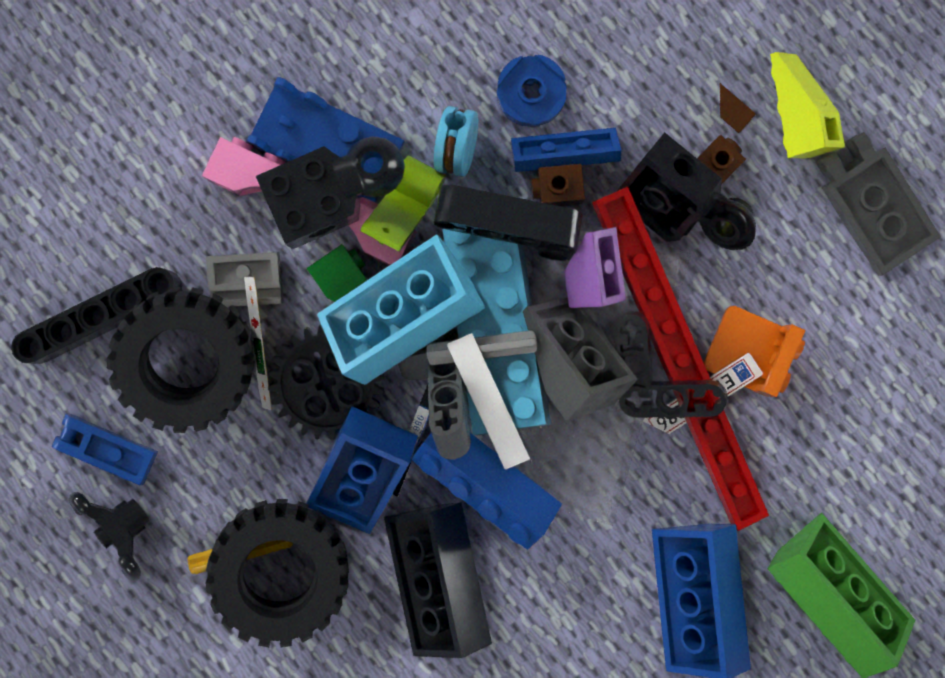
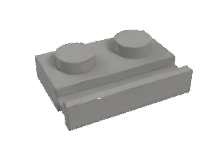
(228, 272)

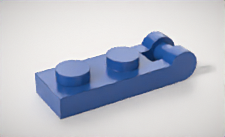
(105, 449)

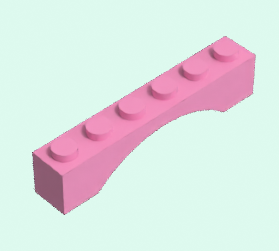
(236, 170)

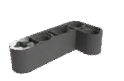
(446, 400)

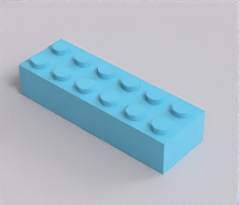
(503, 286)

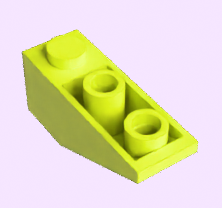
(807, 114)

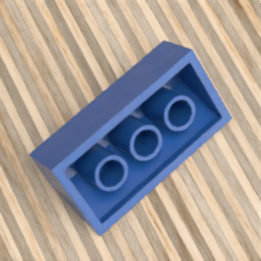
(497, 493)
(701, 600)

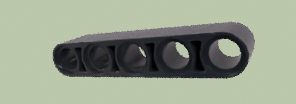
(81, 318)

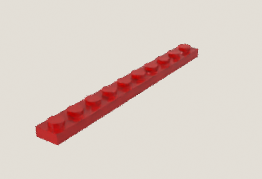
(680, 357)

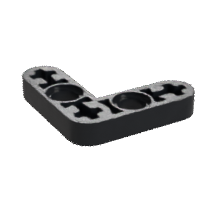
(645, 382)

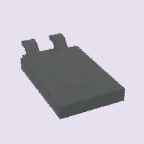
(876, 205)

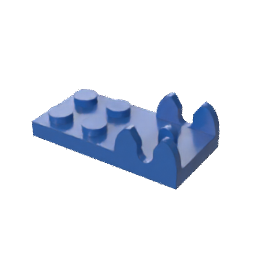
(303, 122)

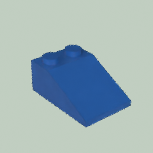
(362, 470)

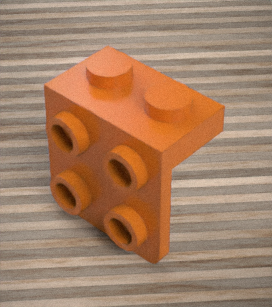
(767, 342)

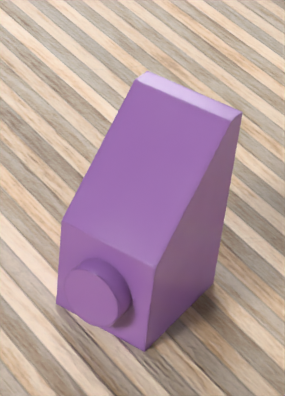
(595, 271)

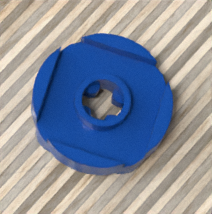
(528, 71)

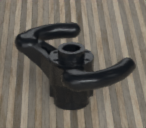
(115, 528)

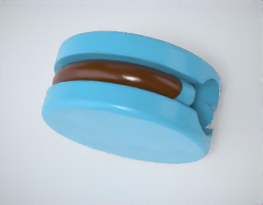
(455, 141)

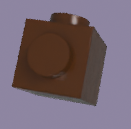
(722, 157)
(559, 185)

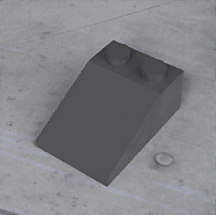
(576, 359)

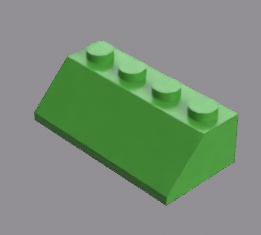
(843, 597)

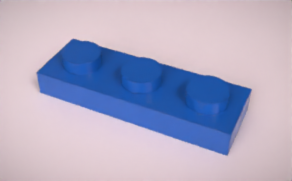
(567, 148)

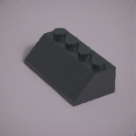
(438, 581)

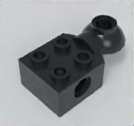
(323, 190)
(679, 190)

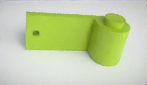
(405, 206)

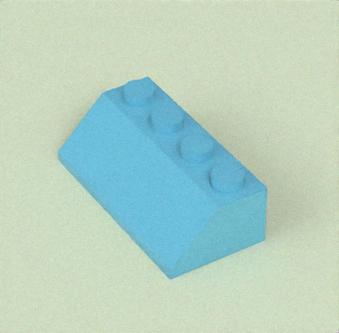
(399, 311)

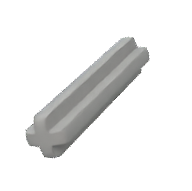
(490, 347)

